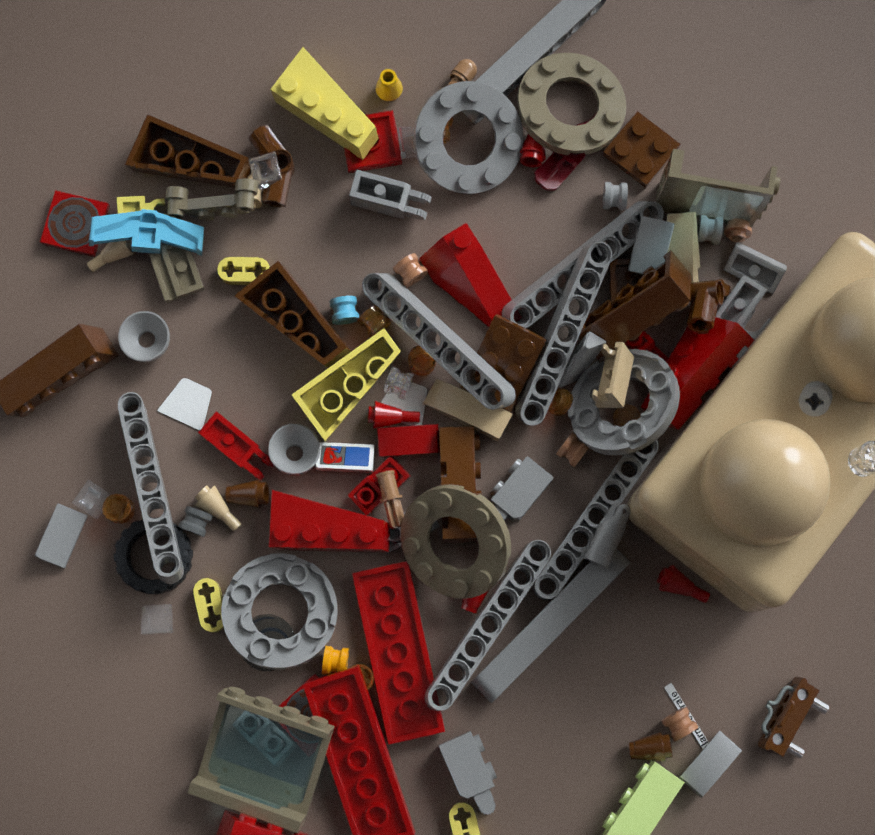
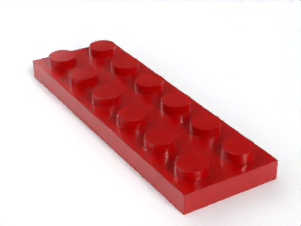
(397, 651)
(359, 755)

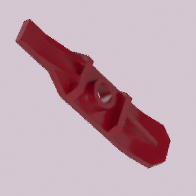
(558, 168)

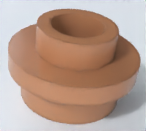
(738, 230)

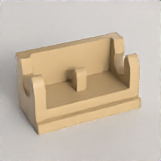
(614, 377)

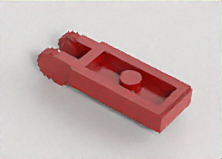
(234, 443)

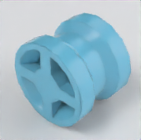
(344, 310)

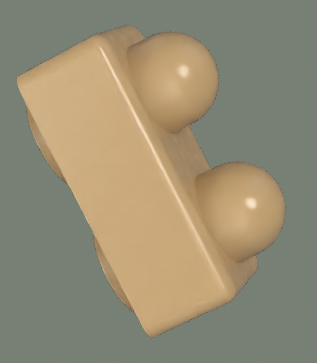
(752, 479)

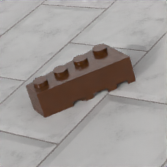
(182, 155)
(641, 305)
(289, 309)
(55, 369)
(460, 469)

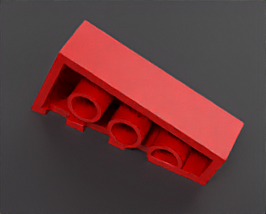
(700, 361)
(321, 527)

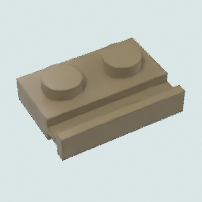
(176, 272)

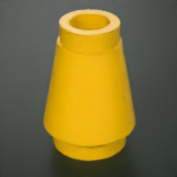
(389, 86)

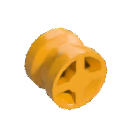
(334, 660)

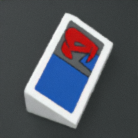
(346, 457)

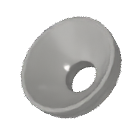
(134, 327)
(290, 436)

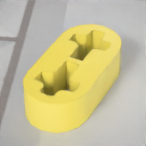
(243, 264)
(203, 606)
(471, 820)

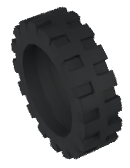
(127, 572)

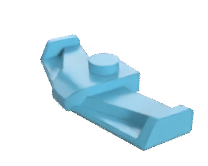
(147, 231)

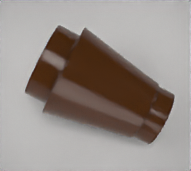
(249, 494)
(653, 747)

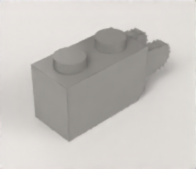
(386, 196)
(521, 489)
(469, 770)

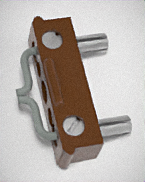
(789, 716)

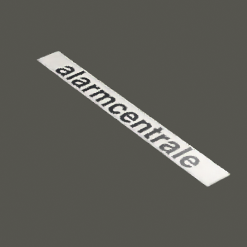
(680, 704)

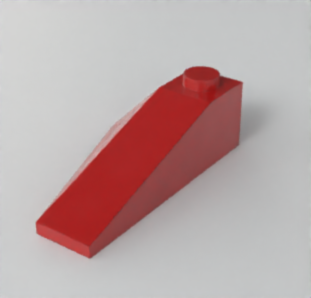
(466, 273)

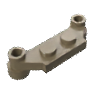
(209, 207)

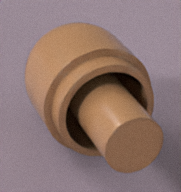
(463, 71)

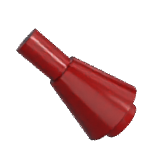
(386, 415)
(675, 582)

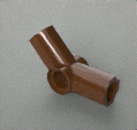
(266, 142)
(704, 301)

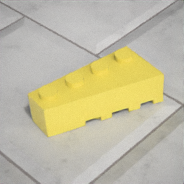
(320, 102)
(342, 386)

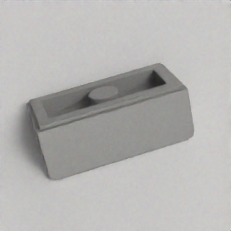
(650, 244)
(755, 266)
(741, 301)
(582, 358)
(61, 535)

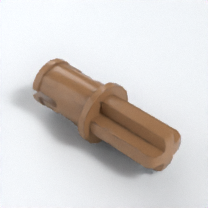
(391, 498)

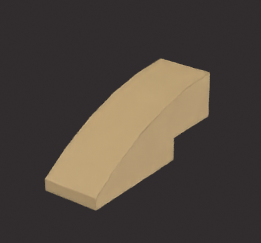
(685, 241)
(466, 409)

